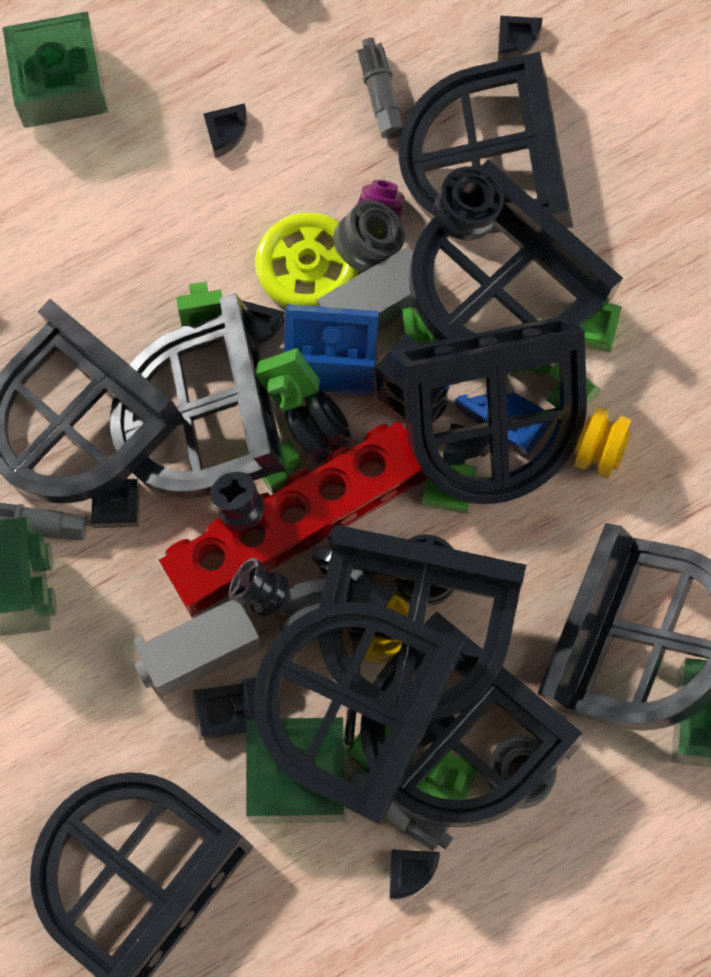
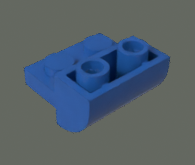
(336, 345)

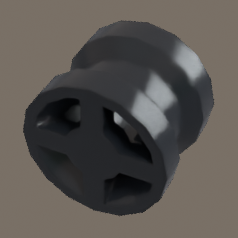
(247, 505)
(258, 587)

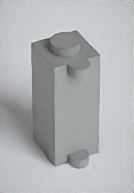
(378, 289)
(196, 648)

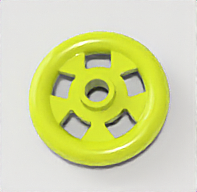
(273, 248)

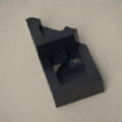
(224, 709)

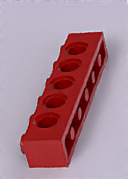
(283, 540)

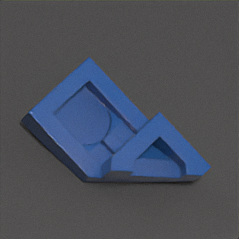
(522, 438)

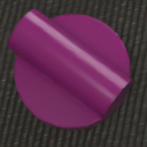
(385, 193)

